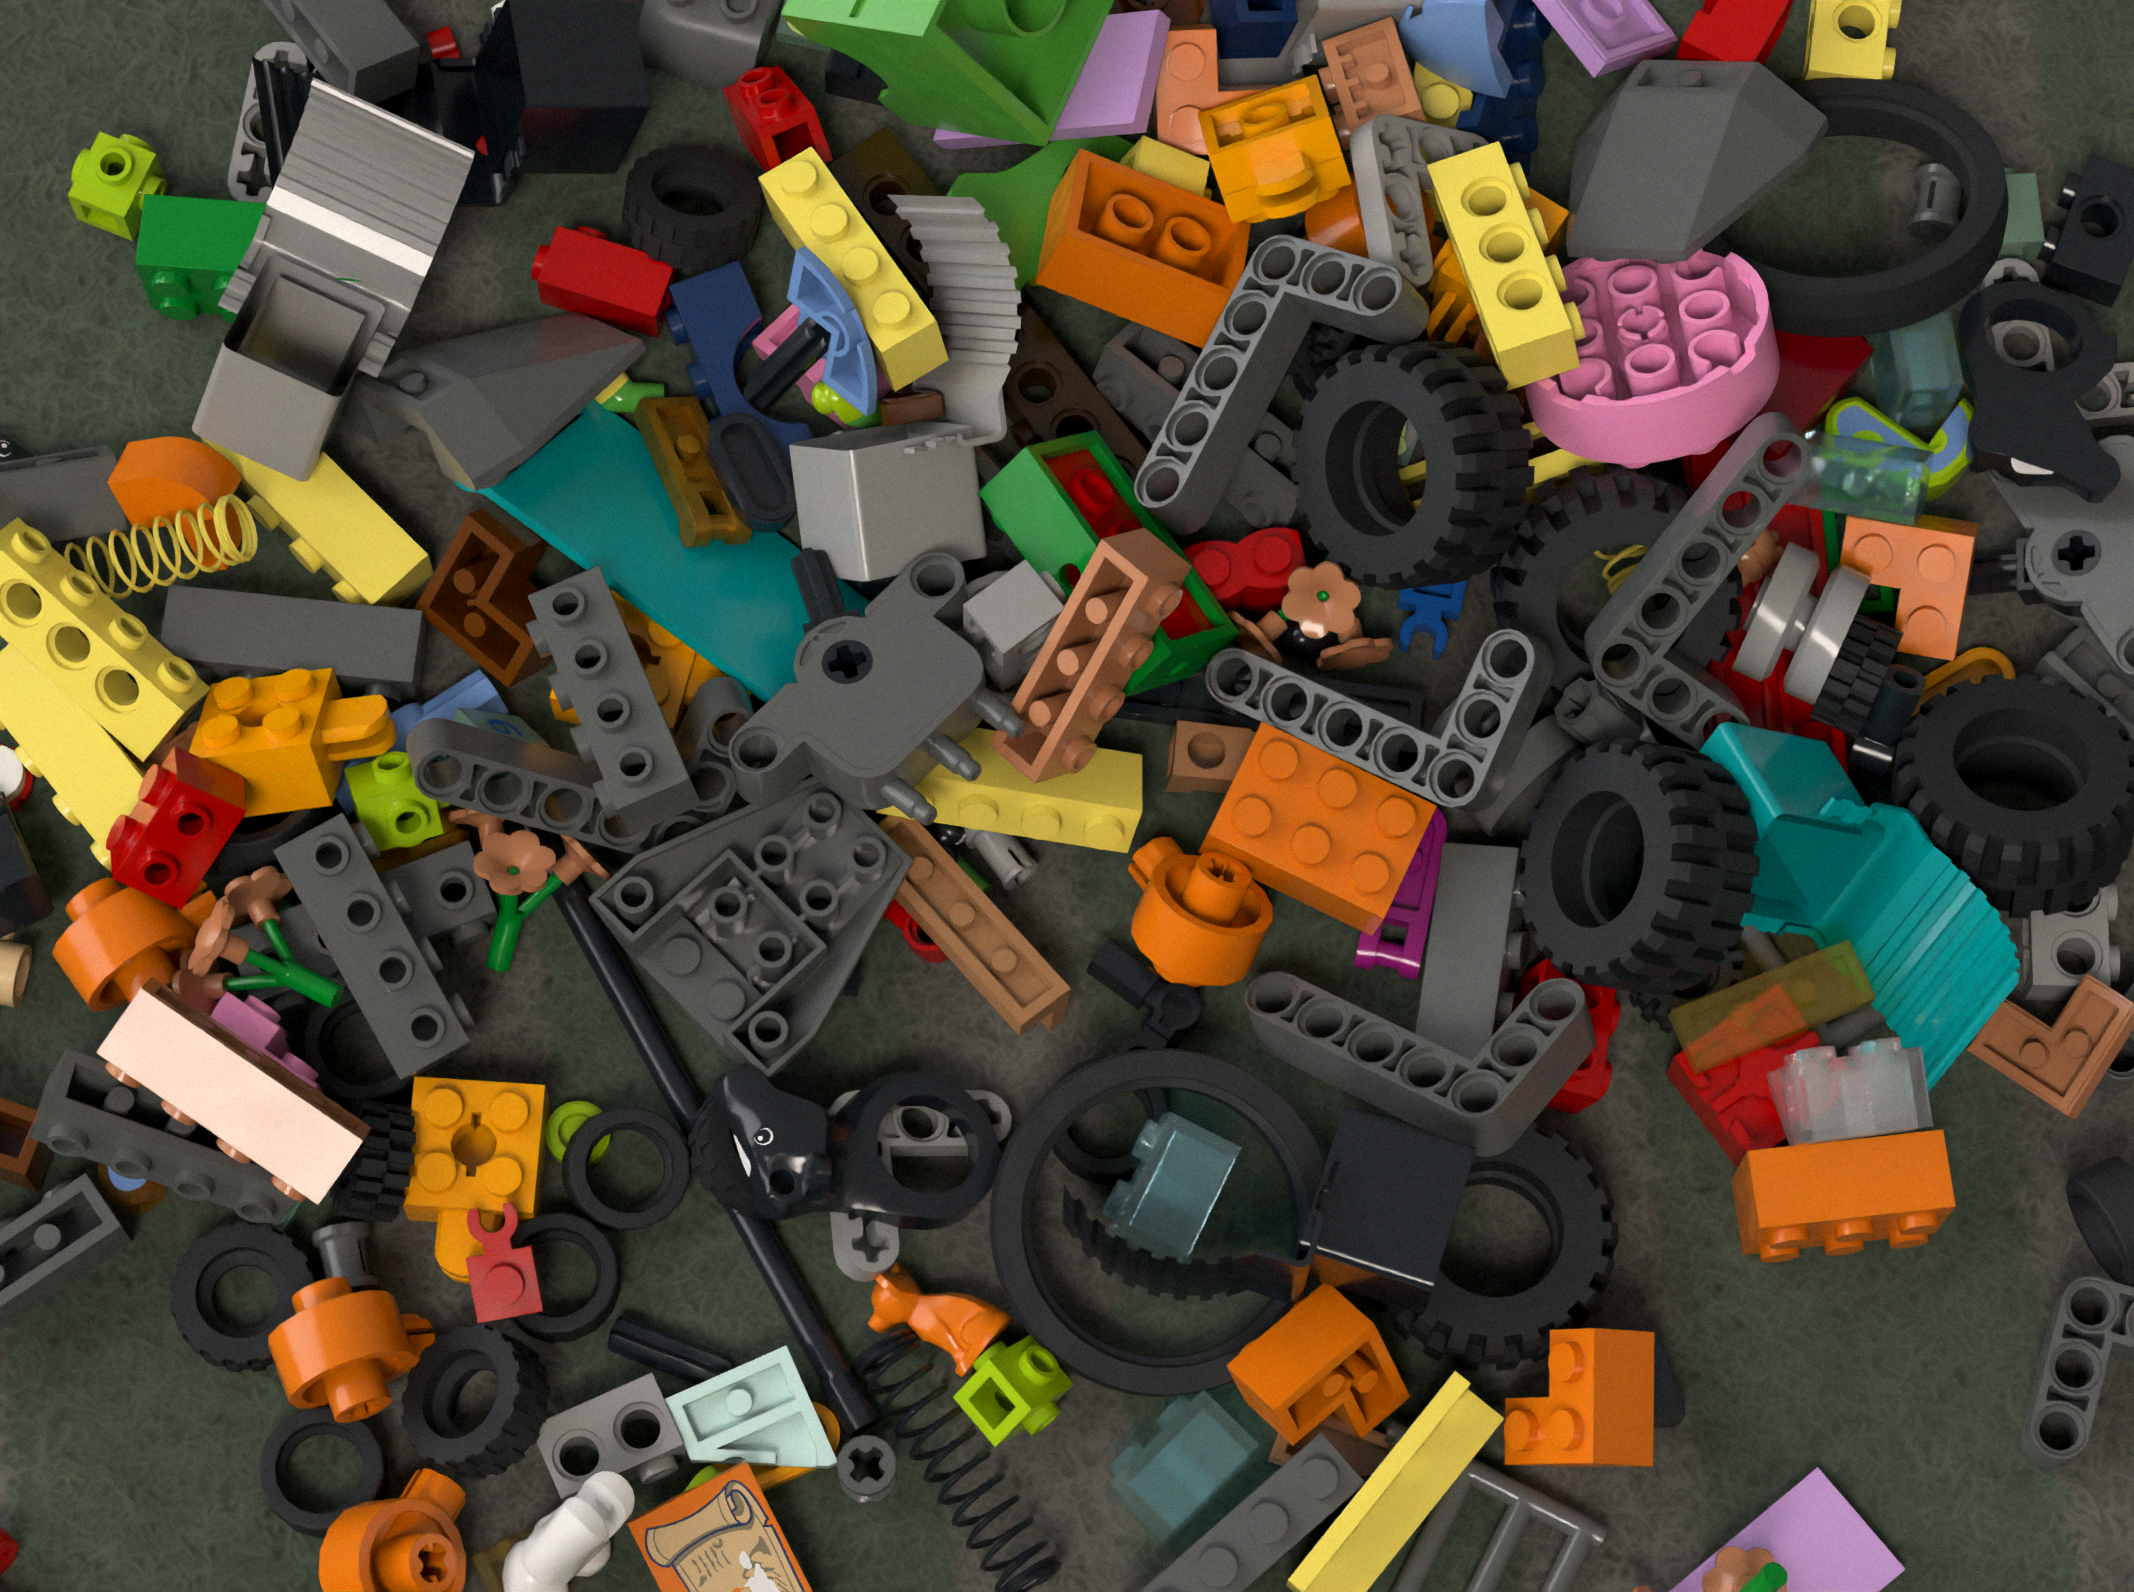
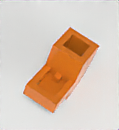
(174, 474)

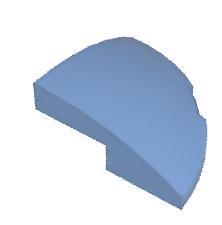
(1458, 43)
(849, 358)

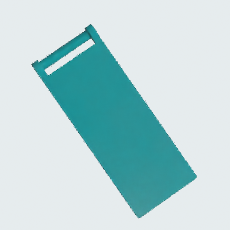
(606, 506)

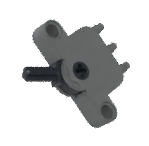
(2074, 556)
(873, 694)

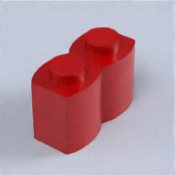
(1249, 572)

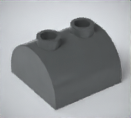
(707, 38)

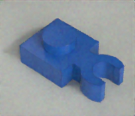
(1430, 606)

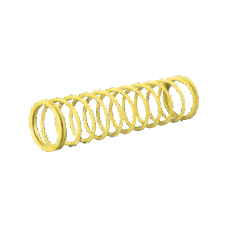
(247, 553)

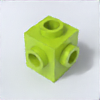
(112, 183)
(391, 803)
(1013, 1390)

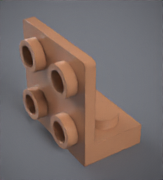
(1368, 78)

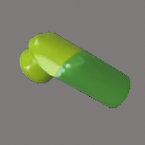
(828, 401)

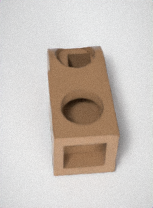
(1205, 756)

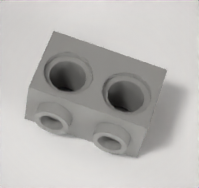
(1012, 622)
(2078, 932)
(602, 1426)

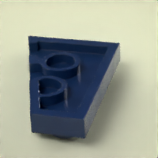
(1513, 118)

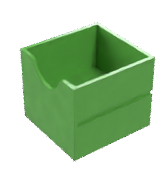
(964, 62)

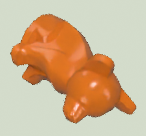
(950, 1320)

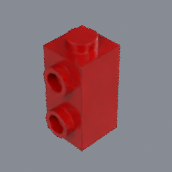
(774, 117)
(603, 280)

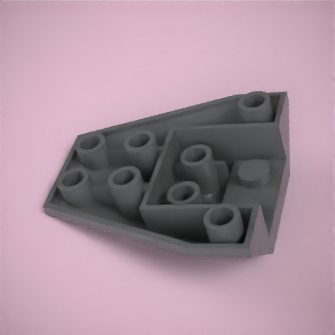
(1683, 157)
(492, 393)
(758, 918)

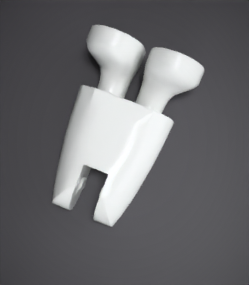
(571, 1538)

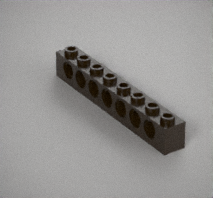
(885, 168)

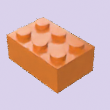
(1141, 248)
(1319, 828)
(1843, 1195)

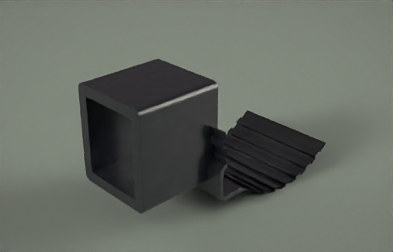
(548, 90)
(1370, 1231)

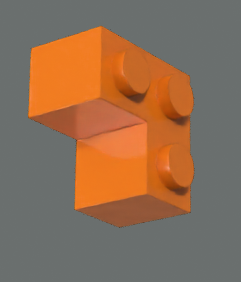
(1190, 86)
(1929, 566)
(1317, 1364)
(1595, 1405)

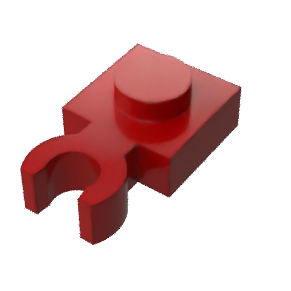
(504, 1277)

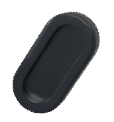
(751, 472)

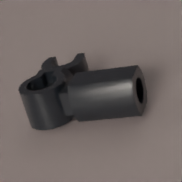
(1886, 720)
(1172, 1007)

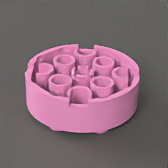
(1665, 362)

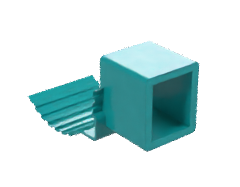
(1869, 878)

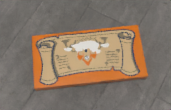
(718, 1539)

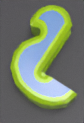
(1860, 420)

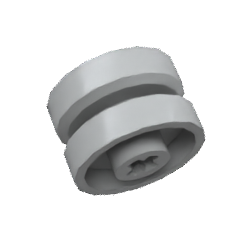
(1800, 622)

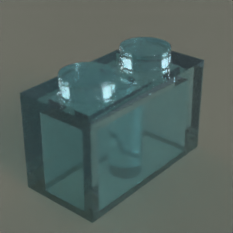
(1917, 372)
(1865, 478)
(1171, 1187)
(1181, 1465)

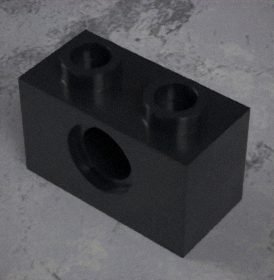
(2085, 263)

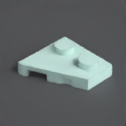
(752, 1416)

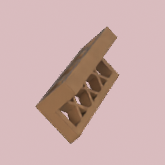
(976, 933)

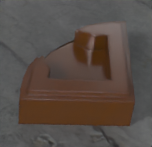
(910, 407)

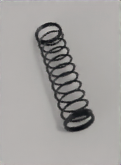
(901, 1344)

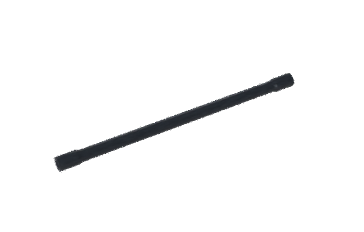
(836, 1377)

